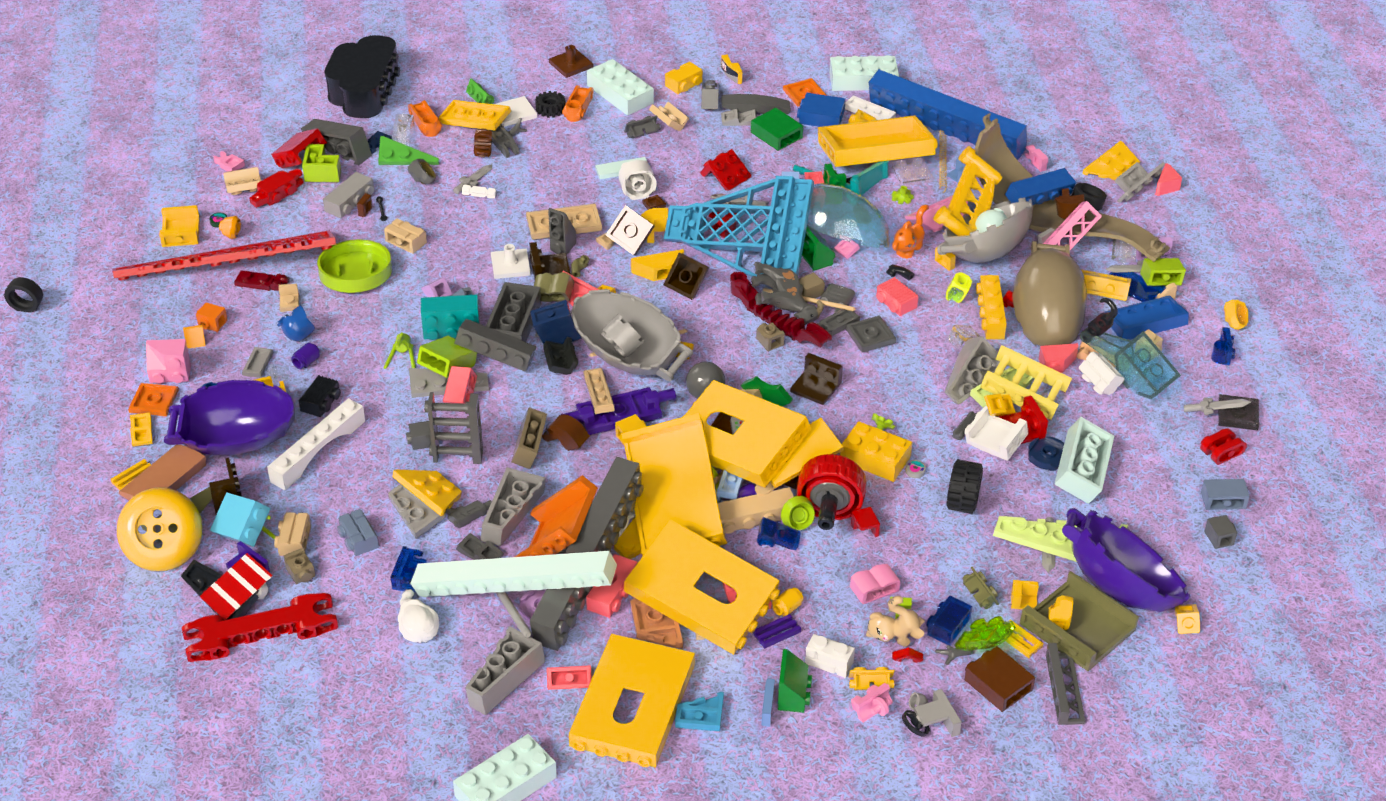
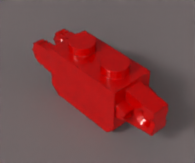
(276, 187)

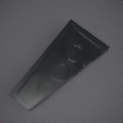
(202, 577)

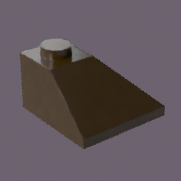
(686, 276)

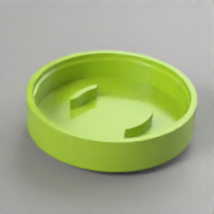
(354, 266)

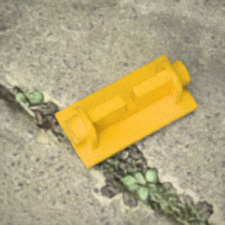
(863, 677)

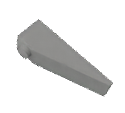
(970, 368)

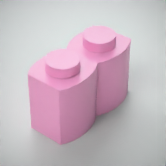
(874, 583)

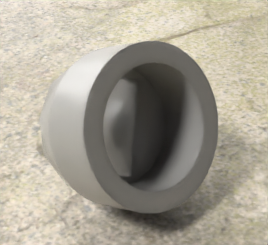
(918, 699)

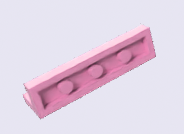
(1070, 221)

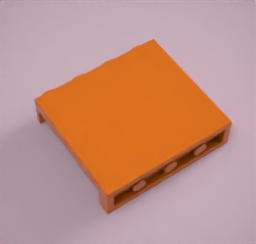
(561, 518)

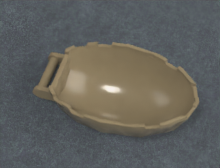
(1050, 295)

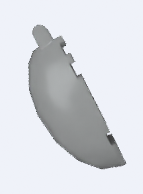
(995, 241)
(660, 335)

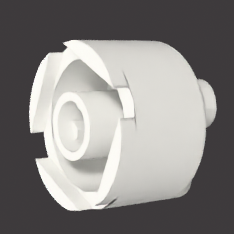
(637, 179)

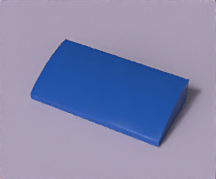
(1155, 315)

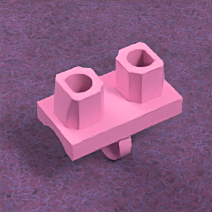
(874, 702)

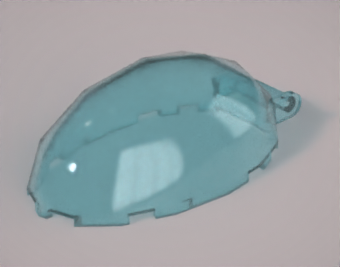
(847, 216)

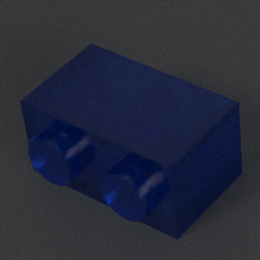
(949, 620)

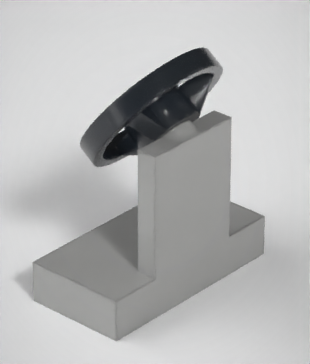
(931, 713)

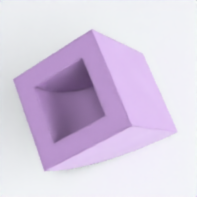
(437, 288)

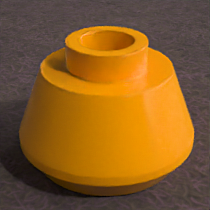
(230, 226)

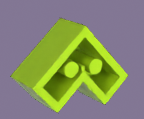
(320, 167)

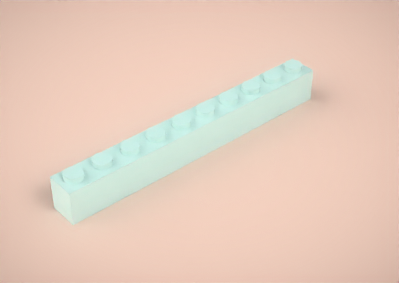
(514, 574)

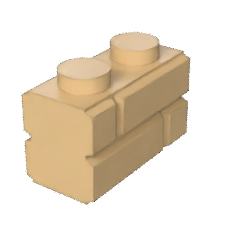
(405, 235)
(293, 532)

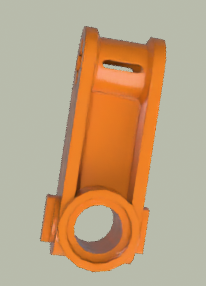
(578, 103)
(425, 119)

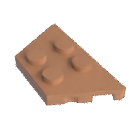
(655, 626)

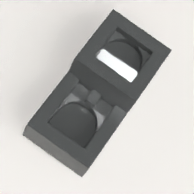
(477, 550)

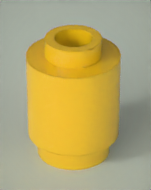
(787, 601)

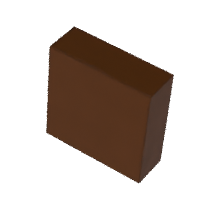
(653, 202)
(364, 205)

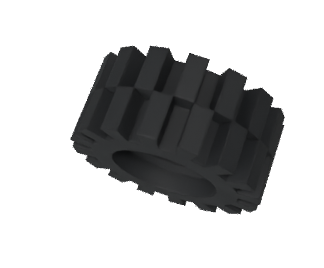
(550, 104)

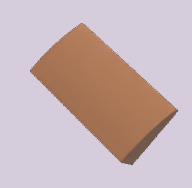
(168, 471)

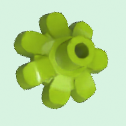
(902, 195)
(882, 423)

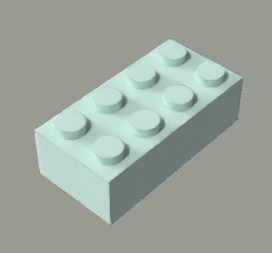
(855, 72)
(620, 87)
(1084, 460)
(508, 774)

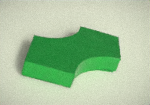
(772, 393)

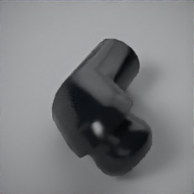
(902, 271)

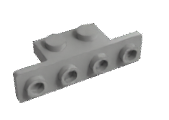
(1134, 178)

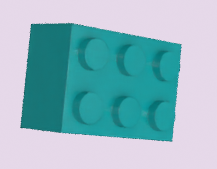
(446, 314)

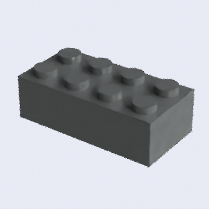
(512, 310)

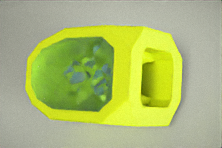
(958, 287)

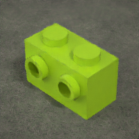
(1162, 271)

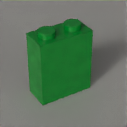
(776, 129)

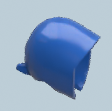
(297, 325)

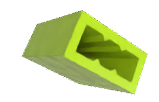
(443, 354)

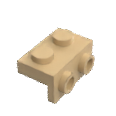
(241, 180)

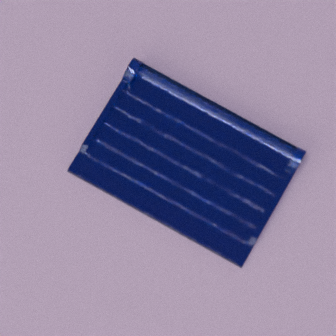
(1138, 288)

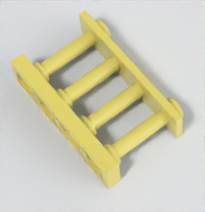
(996, 384)

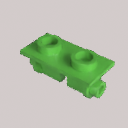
(478, 93)

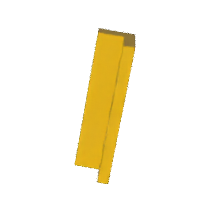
(1106, 285)

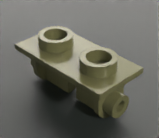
(985, 594)

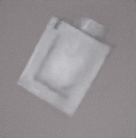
(960, 334)

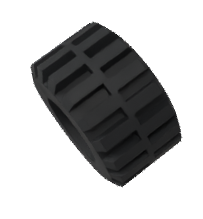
(964, 486)

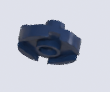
(1038, 449)

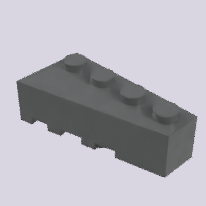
(342, 139)

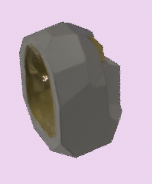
(421, 171)

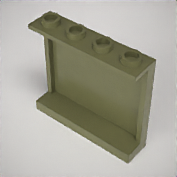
(1095, 625)

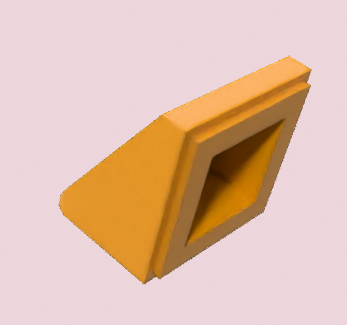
(194, 336)

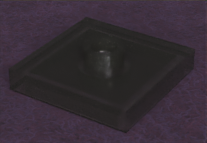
(1239, 417)

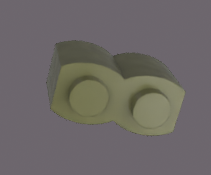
(554, 287)

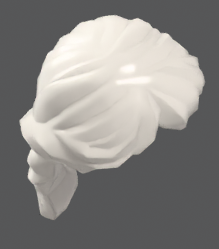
(416, 620)

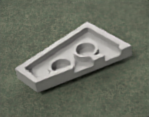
(413, 511)

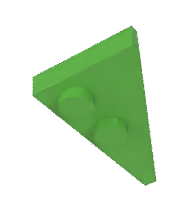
(396, 153)

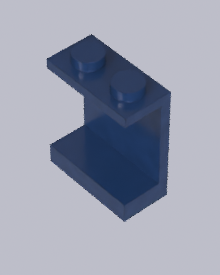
(554, 323)

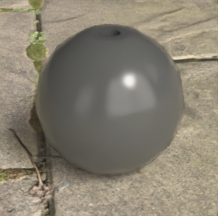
(701, 376)

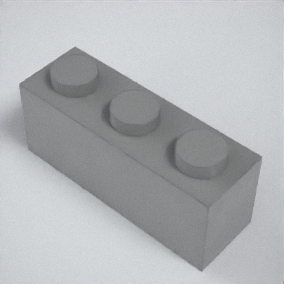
(348, 194)

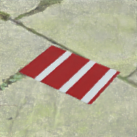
(236, 586)

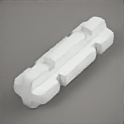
(479, 191)

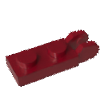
(260, 280)

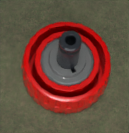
(833, 486)

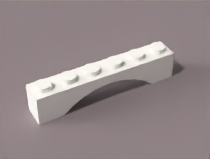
(292, 463)

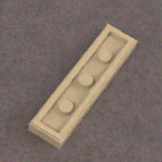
(598, 391)

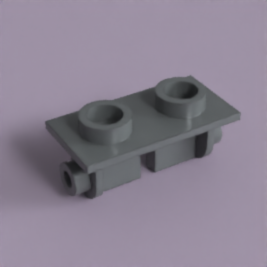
(635, 128)

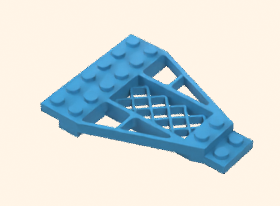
(784, 224)

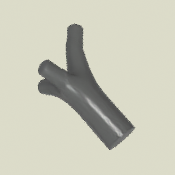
(516, 129)
(952, 653)

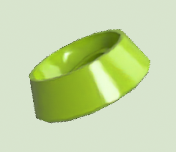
(798, 513)

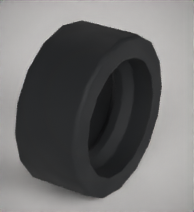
(1092, 194)
(27, 286)

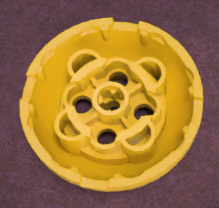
(176, 546)

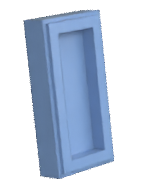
(768, 702)

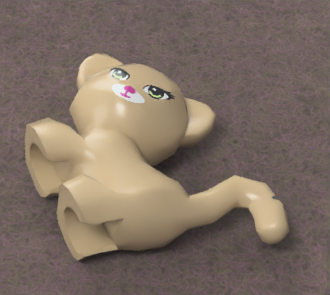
(886, 628)

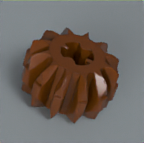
(483, 143)

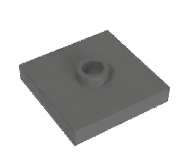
(870, 333)

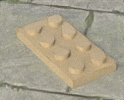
(583, 218)

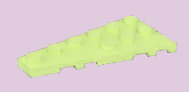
(1036, 534)

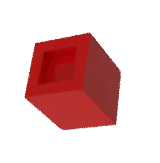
(864, 520)

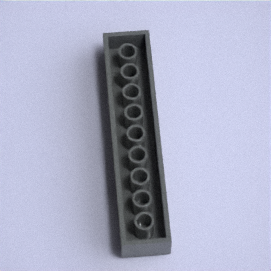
(599, 532)

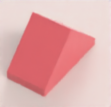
(1169, 181)

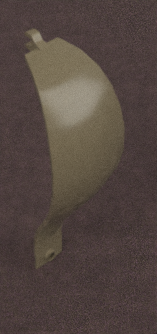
(994, 151)

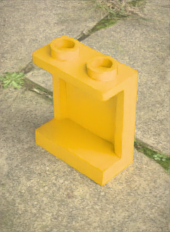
(180, 226)

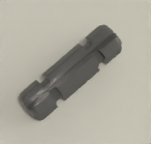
(959, 432)

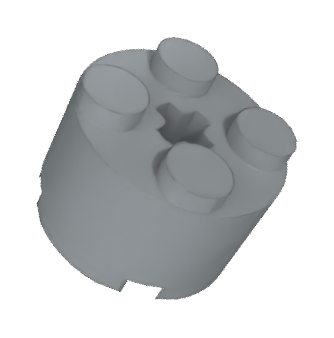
(623, 335)

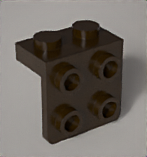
(220, 487)

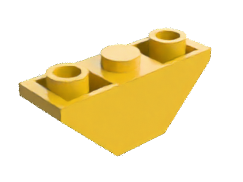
(654, 266)

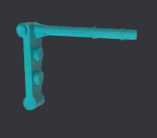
(862, 181)

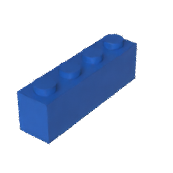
(1041, 187)

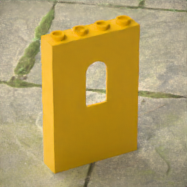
(876, 141)
(762, 440)
(674, 565)
(641, 667)

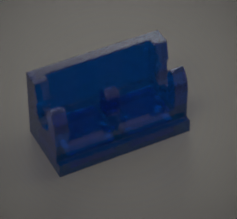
(405, 569)

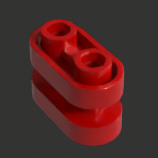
(1223, 446)

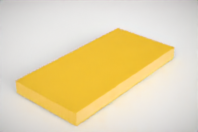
(474, 115)
(817, 442)

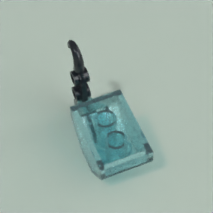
(1138, 361)

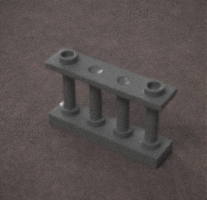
(472, 421)

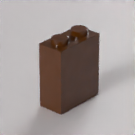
(999, 678)

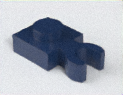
(374, 141)

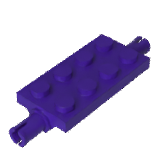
(640, 402)

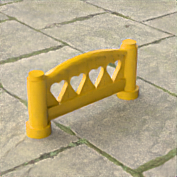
(974, 167)

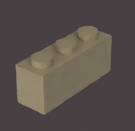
(529, 438)

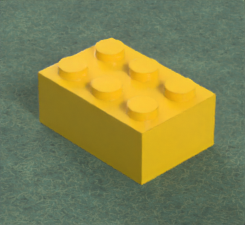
(877, 450)

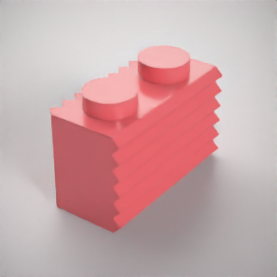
(897, 296)

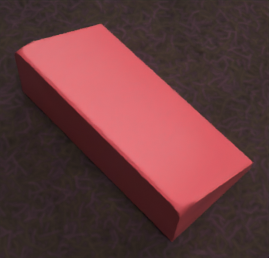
(568, 677)

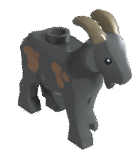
(786, 292)

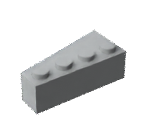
(511, 503)

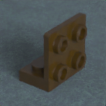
(547, 263)
(818, 379)

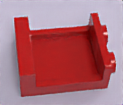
(288, 155)

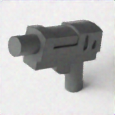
(464, 515)

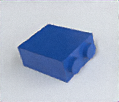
(821, 110)

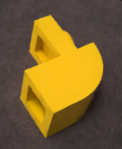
(657, 217)

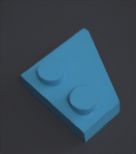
(700, 713)

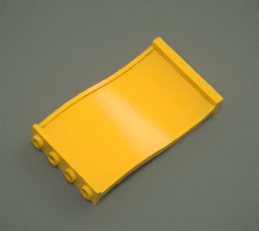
(675, 479)

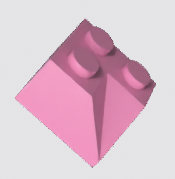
(168, 361)

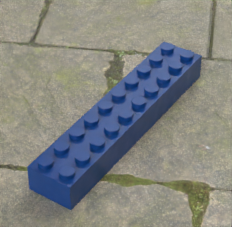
(942, 111)

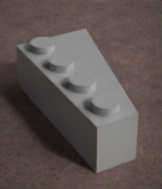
(504, 670)

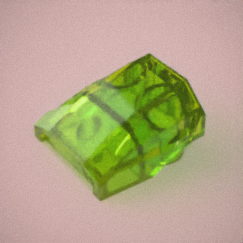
(985, 634)

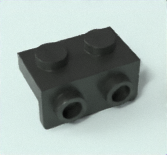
(560, 357)

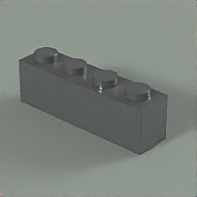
(495, 345)

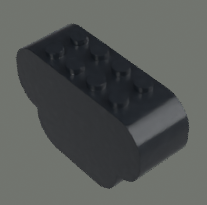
(362, 75)

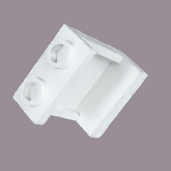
(995, 434)

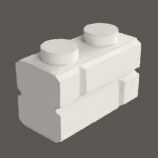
(1101, 373)
(829, 655)

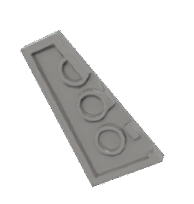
(426, 381)

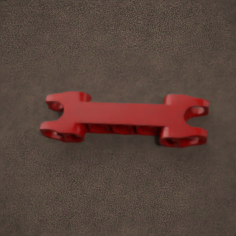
(221, 634)

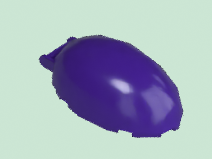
(231, 418)
(1122, 563)

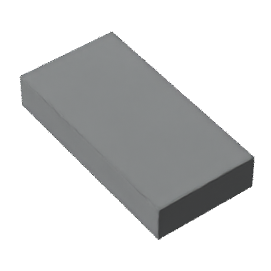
(257, 362)

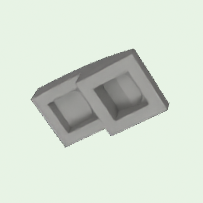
(733, 118)

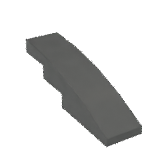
(749, 102)

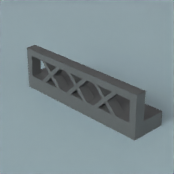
(1059, 689)

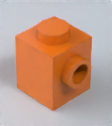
(211, 317)

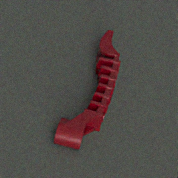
(791, 326)

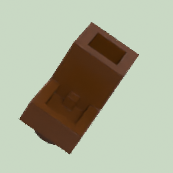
(1067, 204)
(567, 431)

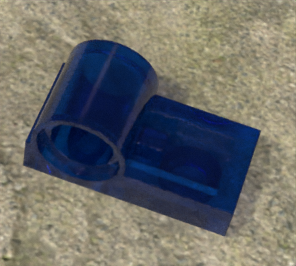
(1222, 349)
(776, 533)

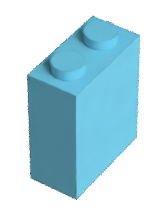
(240, 519)

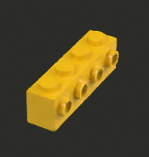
(991, 307)

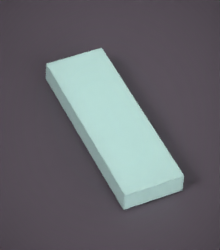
(612, 169)

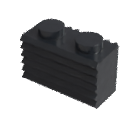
(319, 396)

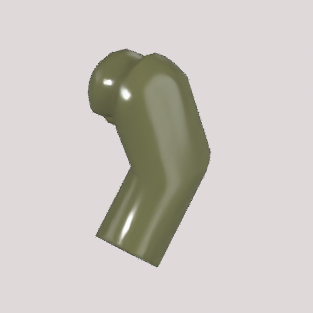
(579, 264)

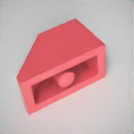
(1058, 356)

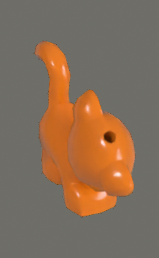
(910, 236)

